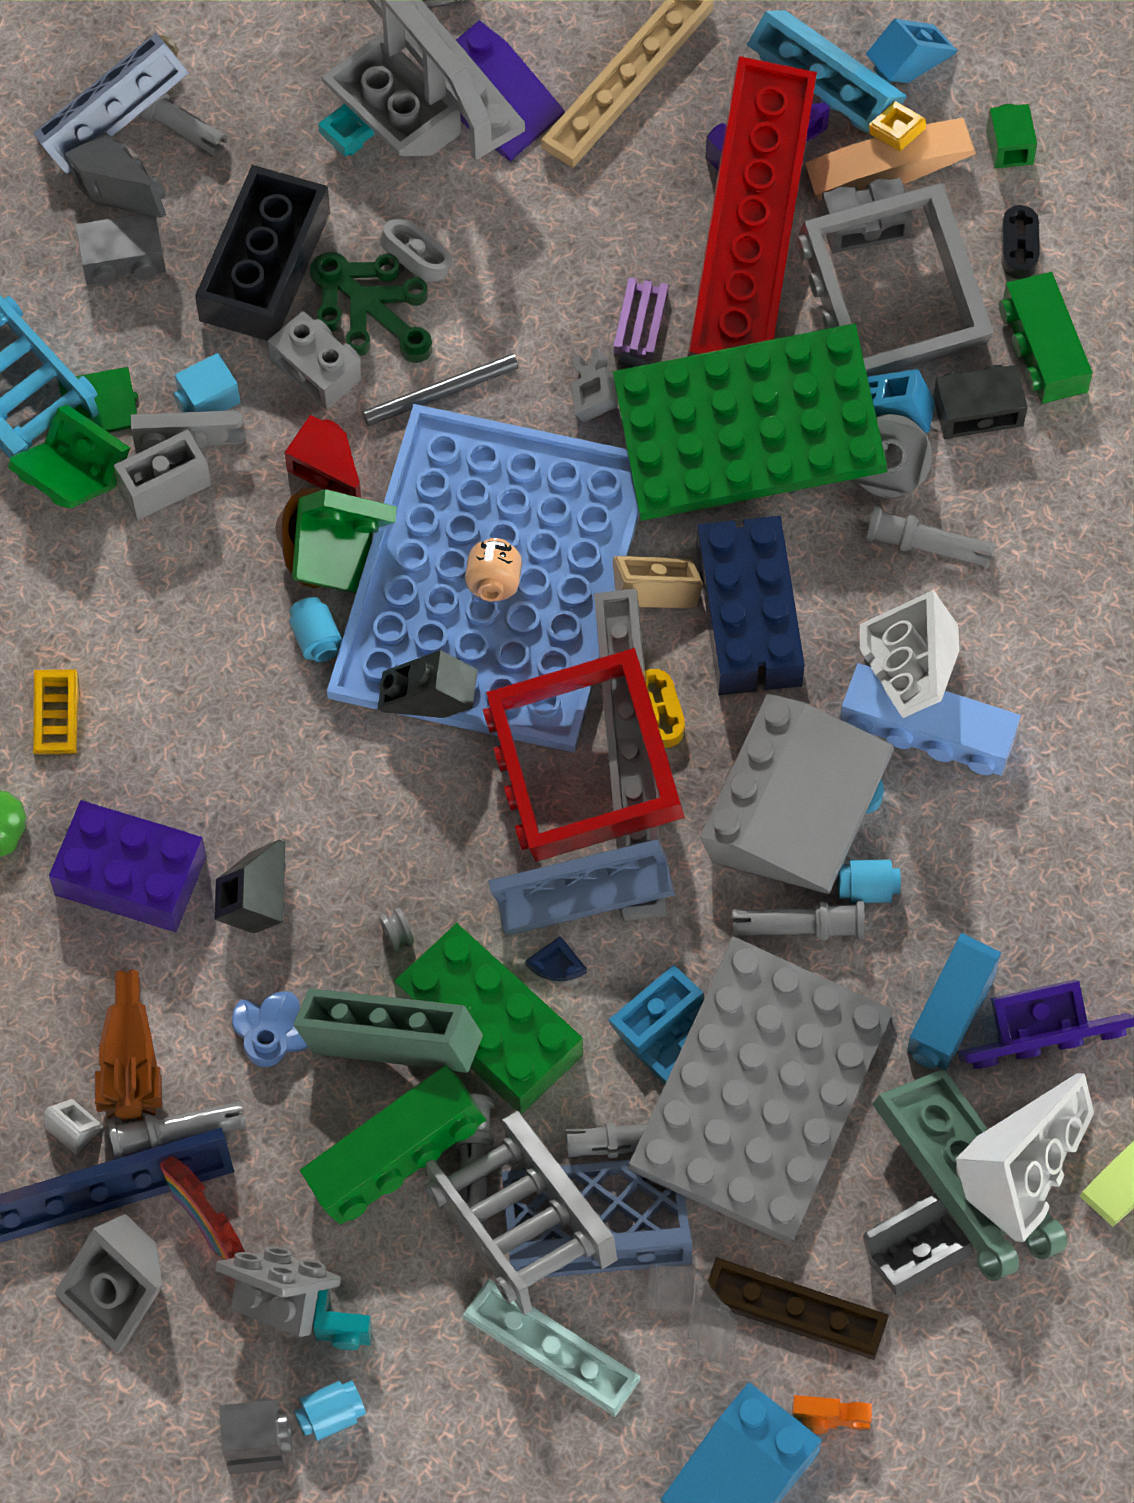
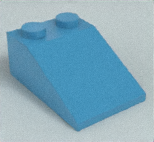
(747, 1455)

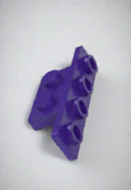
(1042, 1019)

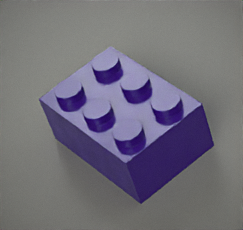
(128, 866)

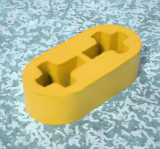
(669, 705)

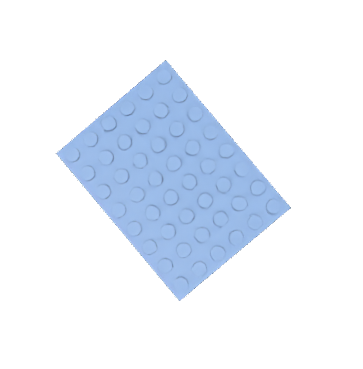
(474, 480)

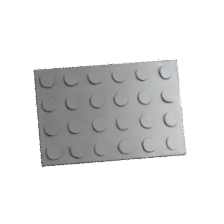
(760, 1090)

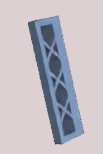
(112, 99)
(583, 887)

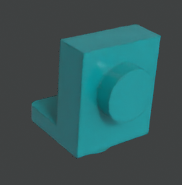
(342, 1329)

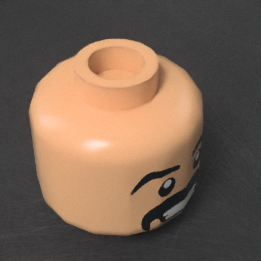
(493, 570)

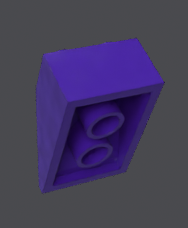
(515, 84)

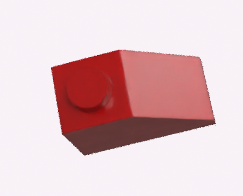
(323, 457)

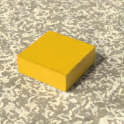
(897, 126)

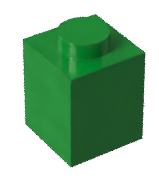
(1011, 135)

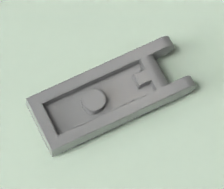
(207, 428)

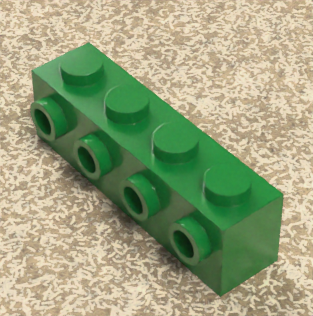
(393, 1145)

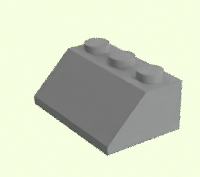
(392, 101)

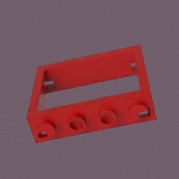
(601, 827)

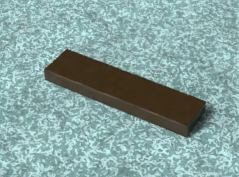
(798, 1308)

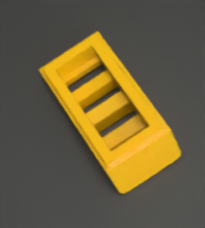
(55, 678)

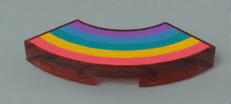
(189, 1194)

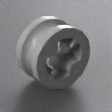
(396, 929)

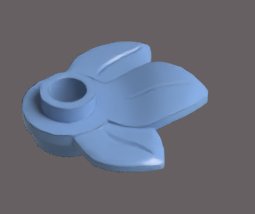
(268, 1023)

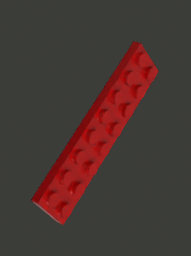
(752, 206)

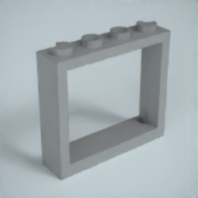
(954, 258)

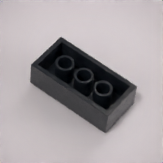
(263, 253)

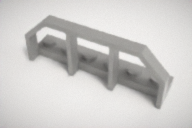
(449, 72)

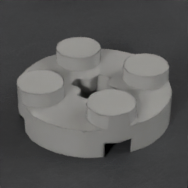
(916, 459)

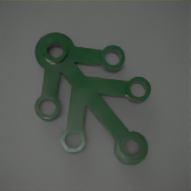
(369, 301)

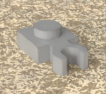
(595, 389)

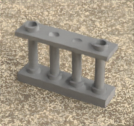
(542, 1175)

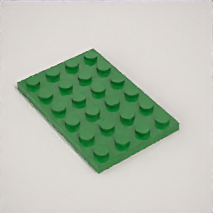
(749, 422)

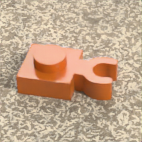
(825, 1413)

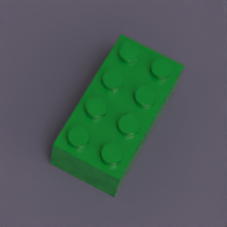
(522, 1040)

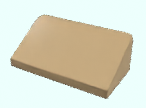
(659, 580)

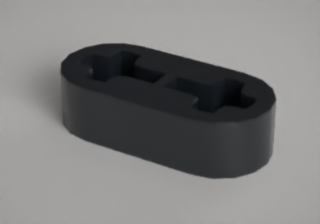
(1011, 241)

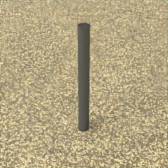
(440, 389)

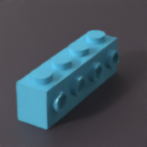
(840, 78)

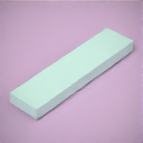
(553, 1349)

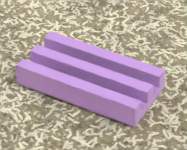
(646, 290)

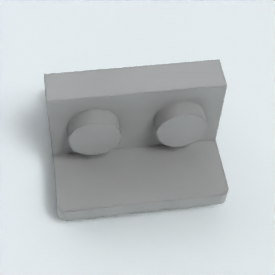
(277, 1288)

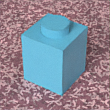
(206, 387)

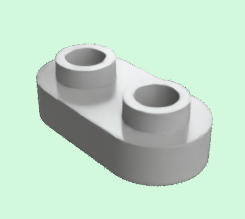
(416, 250)

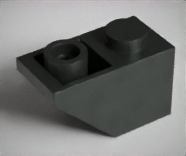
(428, 687)
(253, 890)

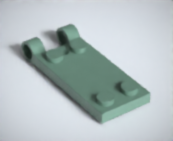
(934, 1129)

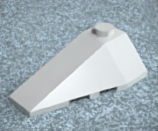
(912, 651)
(1021, 1157)

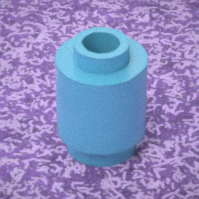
(315, 629)
(868, 881)
(329, 1410)

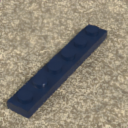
(109, 1185)

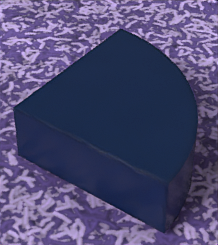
(556, 961)

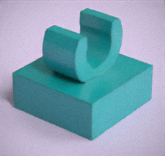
(345, 130)

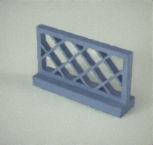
(633, 1248)

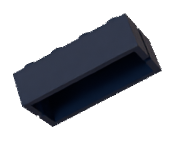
(749, 605)

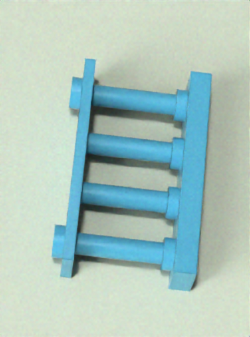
(80, 390)

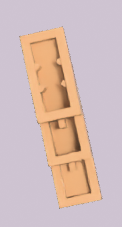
(872, 159)

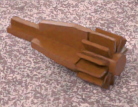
(129, 1070)

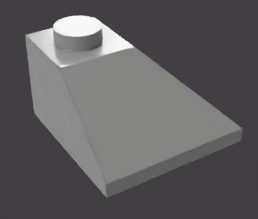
(113, 1280)

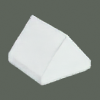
(71, 1125)

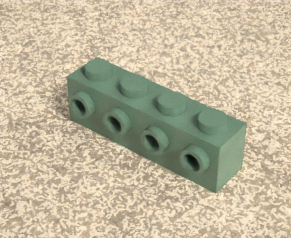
(388, 1029)

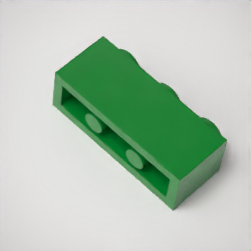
(1045, 338)

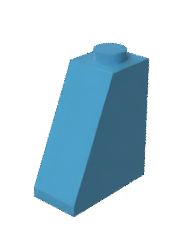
(954, 1003)

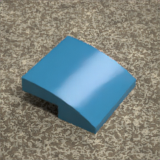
(659, 1020)

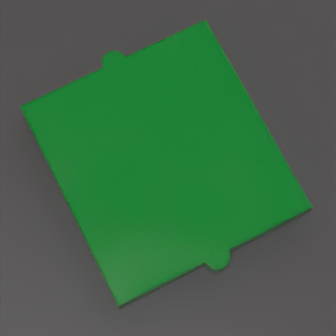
(114, 398)

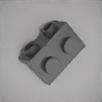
(916, 1245)

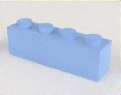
(947, 730)

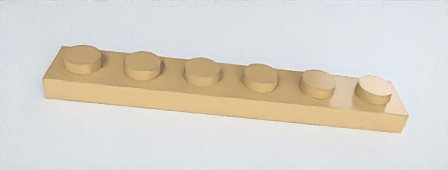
(624, 79)

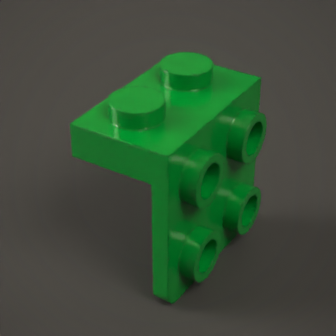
(73, 460)

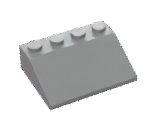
(795, 795)

